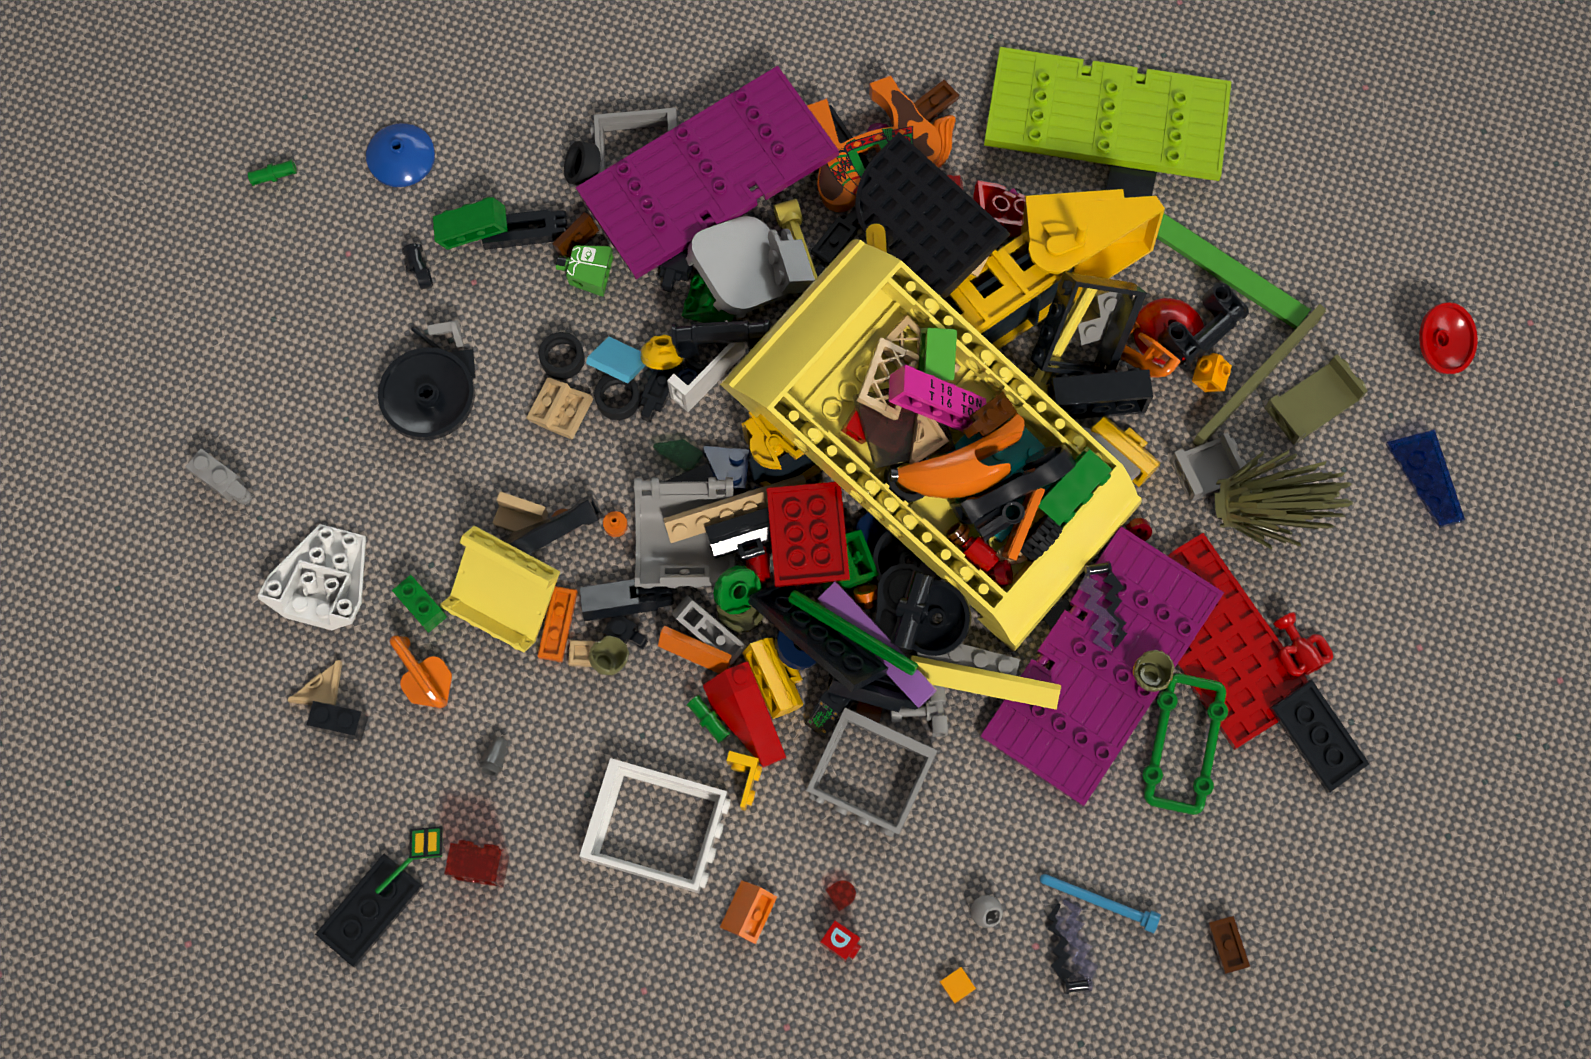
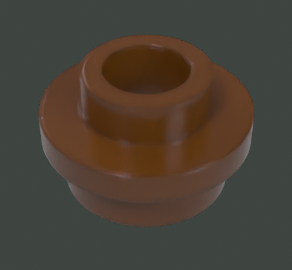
(958, 533)

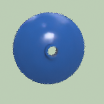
(402, 165)

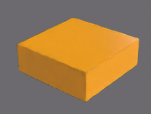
(957, 985)

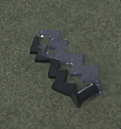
(1104, 614)
(1069, 937)

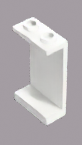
(689, 395)

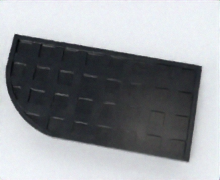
(925, 216)

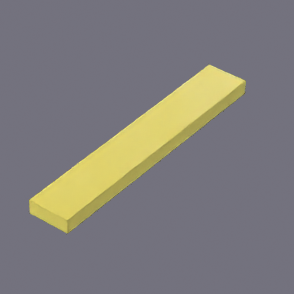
(989, 683)

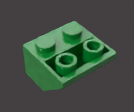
(700, 304)
(860, 562)

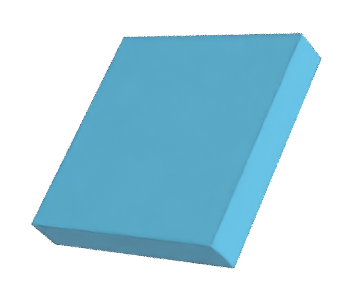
(616, 359)

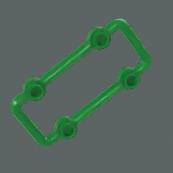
(1203, 784)

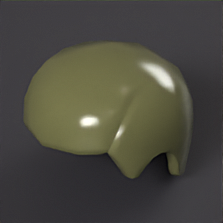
(608, 655)

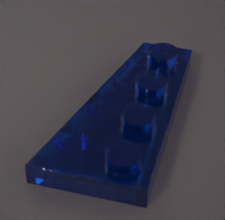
(1428, 473)

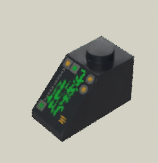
(827, 713)

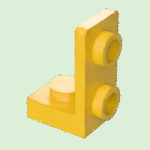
(741, 763)

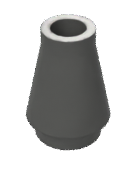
(493, 758)

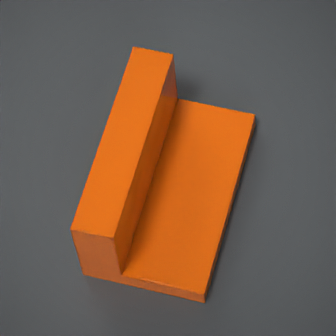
(748, 911)

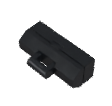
(740, 532)

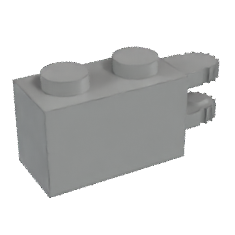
(789, 262)
(218, 477)

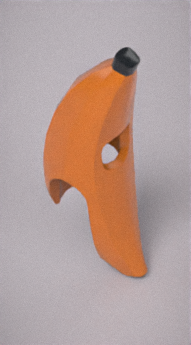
(960, 472)

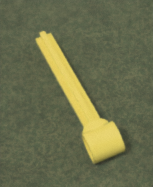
(790, 217)
(1069, 328)

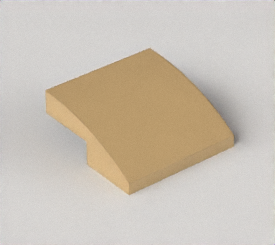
(560, 408)

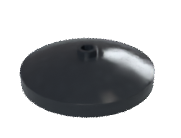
(420, 375)

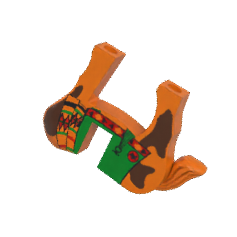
(841, 176)

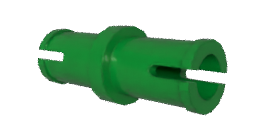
(272, 172)
(708, 719)

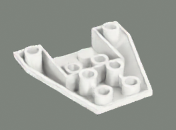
(319, 579)

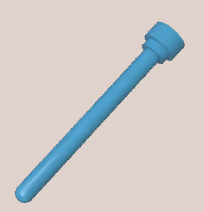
(1148, 920)

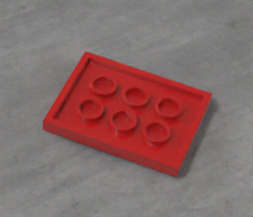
(808, 534)

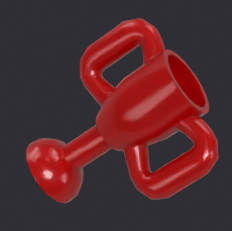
(1303, 650)

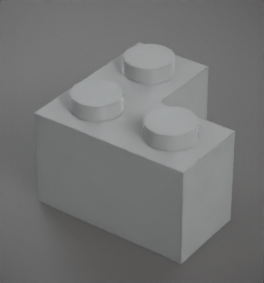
(1097, 317)

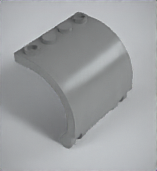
(684, 561)

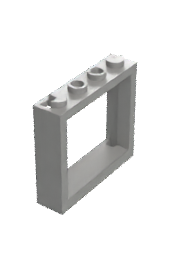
(630, 120)
(888, 734)

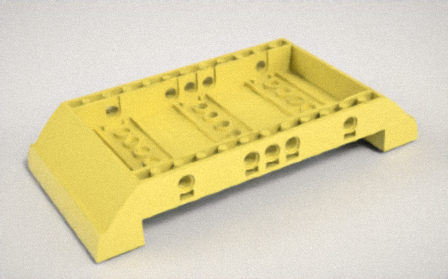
(805, 386)

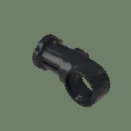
(416, 265)

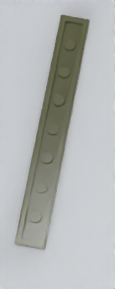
(1259, 376)

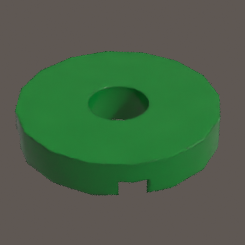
(728, 582)

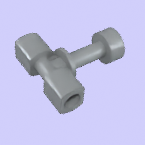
(932, 710)

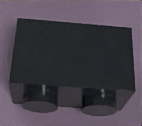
(337, 721)

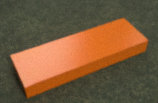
(1020, 530)
(557, 624)
(694, 650)

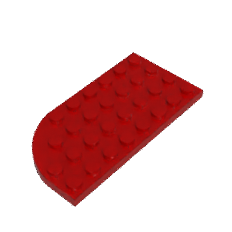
(1235, 650)

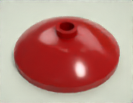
(1155, 318)
(1448, 338)

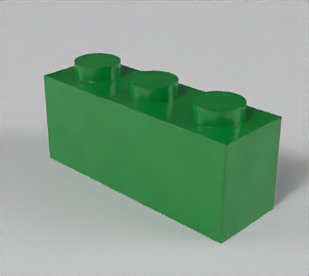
(470, 223)
(1075, 487)

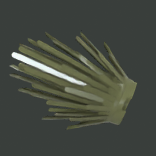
(1263, 505)

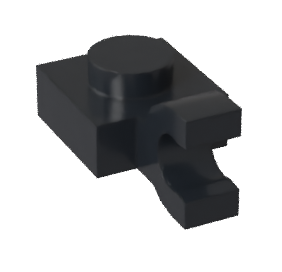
(625, 630)

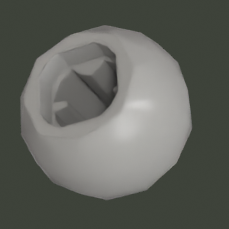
(986, 911)

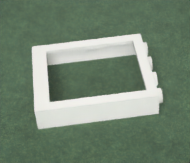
(604, 808)

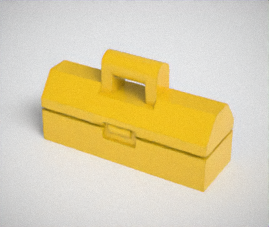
(1130, 445)
(772, 678)

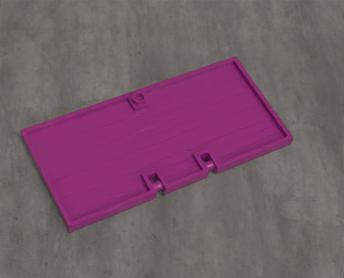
(705, 167)
(1098, 689)

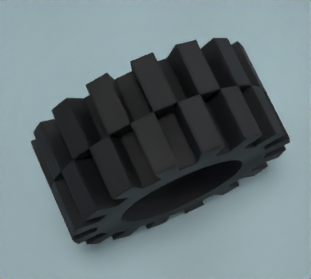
(1040, 538)

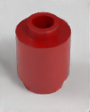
(980, 553)
(760, 565)

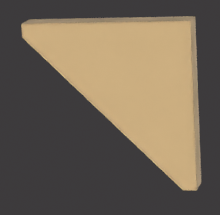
(926, 438)
(321, 688)

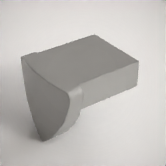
(447, 327)

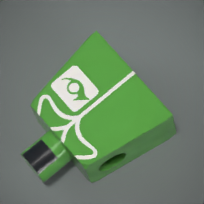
(588, 267)

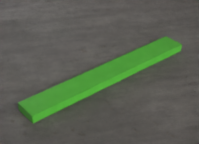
(1232, 272)

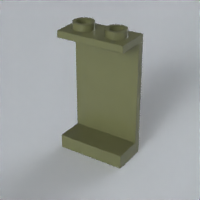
(1316, 400)

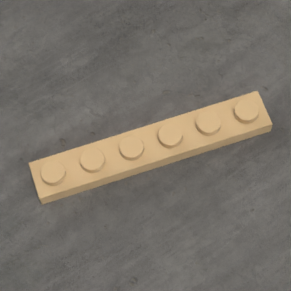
(695, 520)

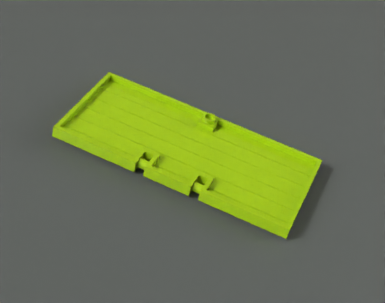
(1107, 118)

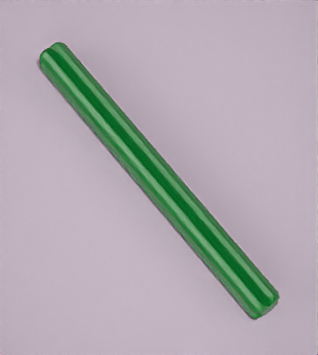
(853, 632)

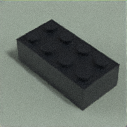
(1103, 394)

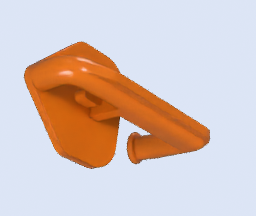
(1154, 350)
(425, 682)

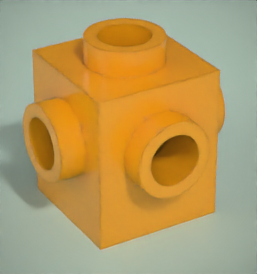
(1212, 373)

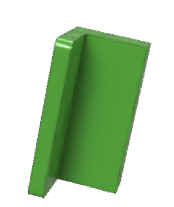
(938, 352)

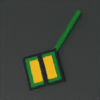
(423, 844)

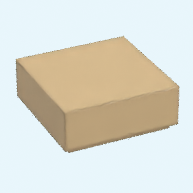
(579, 653)

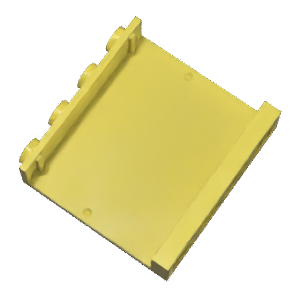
(501, 589)

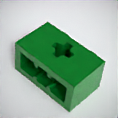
(419, 603)

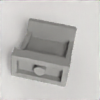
(1206, 464)

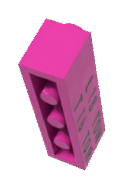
(933, 397)

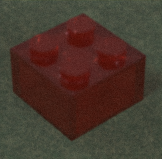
(477, 864)

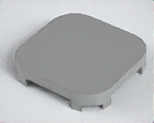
(736, 265)

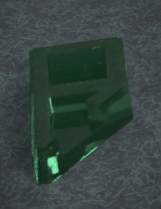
(680, 453)

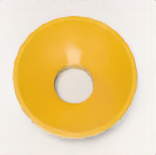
(660, 353)

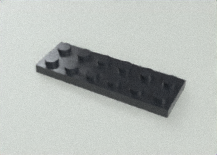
(833, 651)

